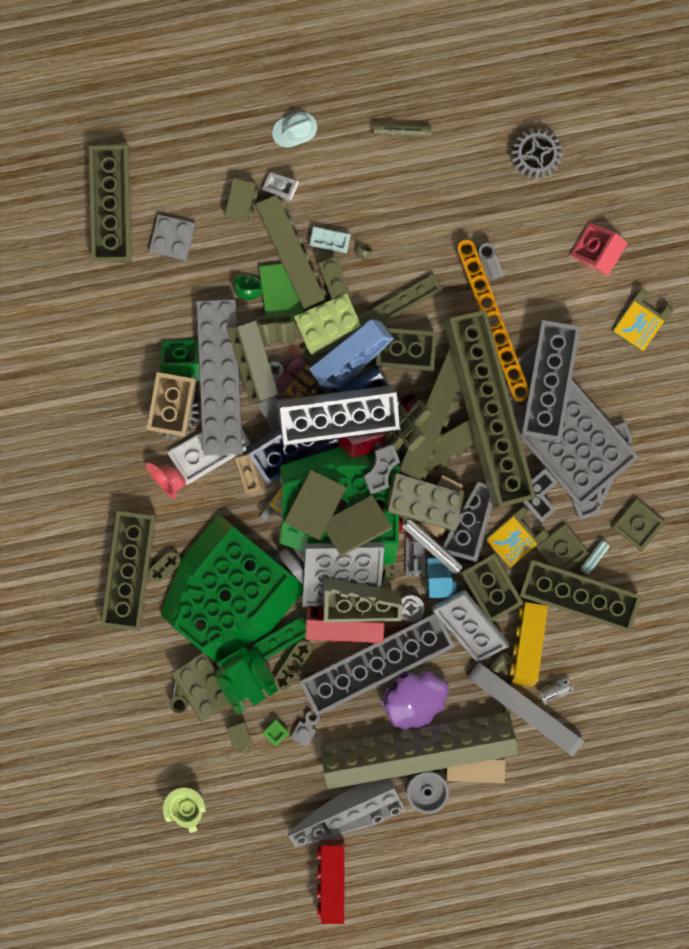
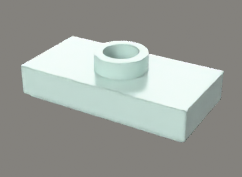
(330, 240)

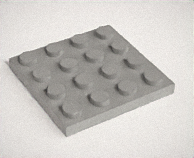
(358, 566)

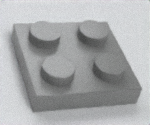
(172, 237)

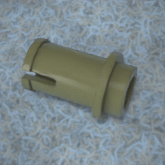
(497, 666)

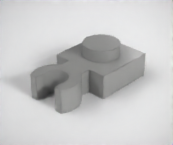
(304, 731)

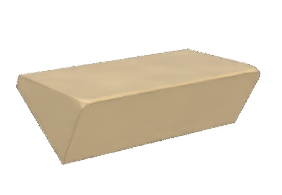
(250, 475)

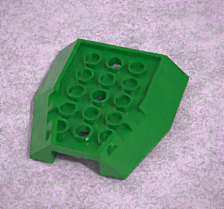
(347, 471)
(218, 564)

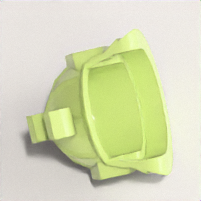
(184, 808)

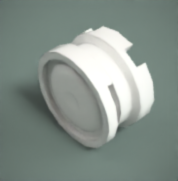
(412, 608)

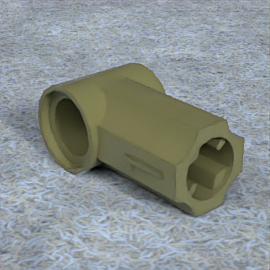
(177, 694)

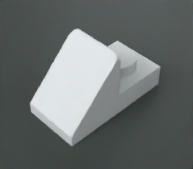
(280, 186)

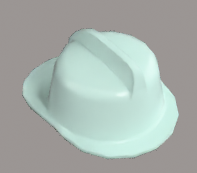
(294, 129)

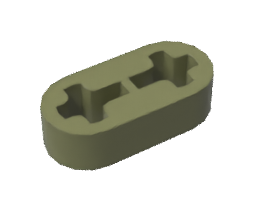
(161, 563)

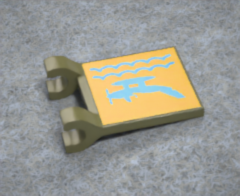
(641, 322)
(514, 539)

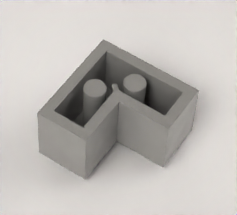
(540, 506)

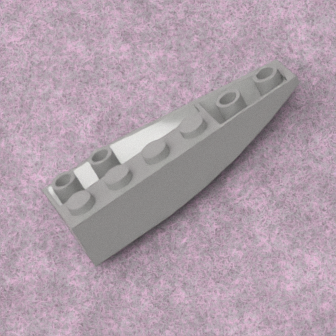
(349, 812)

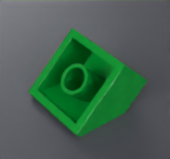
(180, 358)

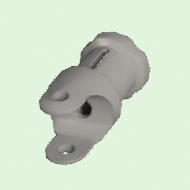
(556, 690)

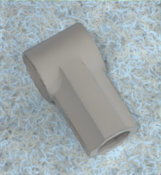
(490, 264)

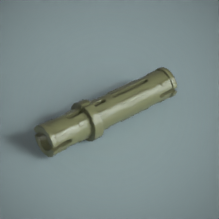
(401, 130)

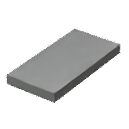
(470, 626)

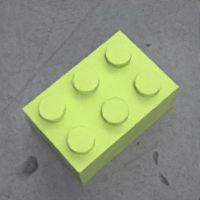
(328, 324)

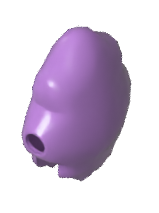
(414, 699)

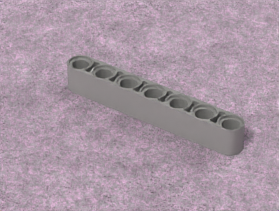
(525, 709)

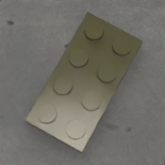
(424, 502)

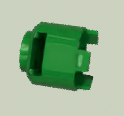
(244, 677)

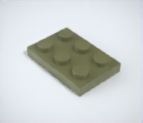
(200, 686)

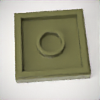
(638, 525)
(562, 548)

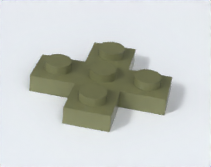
(409, 426)

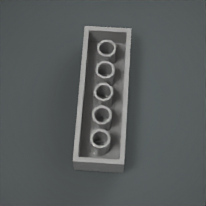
(551, 381)
(338, 415)

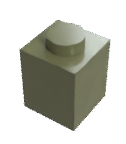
(239, 736)

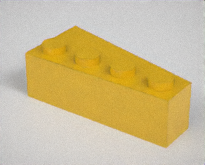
(529, 644)

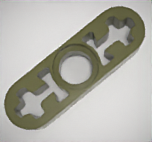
(296, 650)

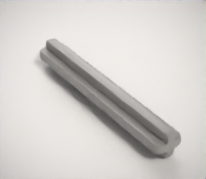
(432, 546)

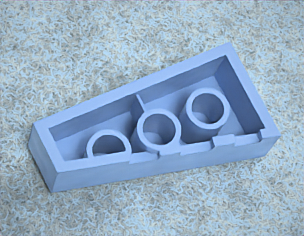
(352, 355)

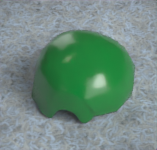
(247, 287)

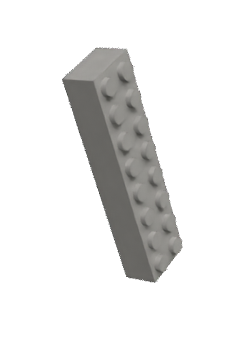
(219, 379)
(376, 663)

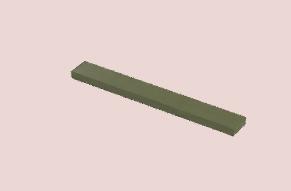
(391, 308)

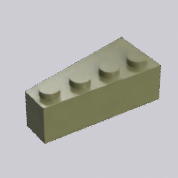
(359, 603)

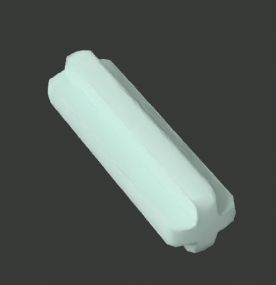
(594, 557)

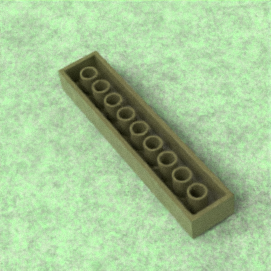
(489, 409)
(418, 750)

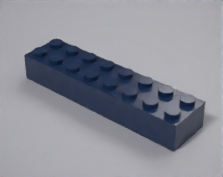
(269, 451)

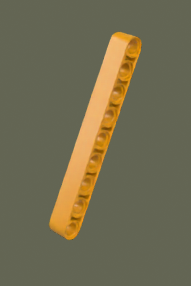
(493, 311)

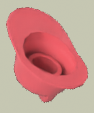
(167, 477)

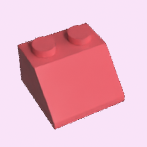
(599, 248)

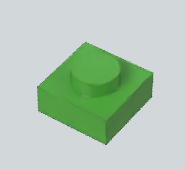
(275, 733)

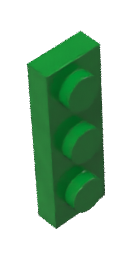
(281, 639)

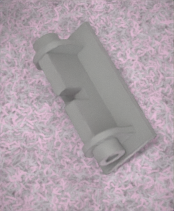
(415, 557)

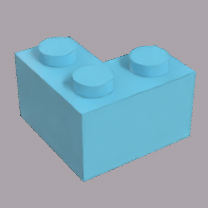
(439, 579)

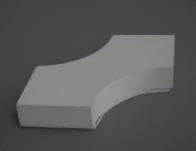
(385, 460)

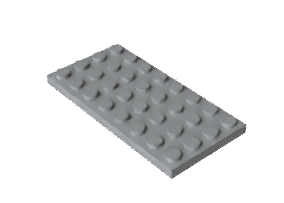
(589, 448)

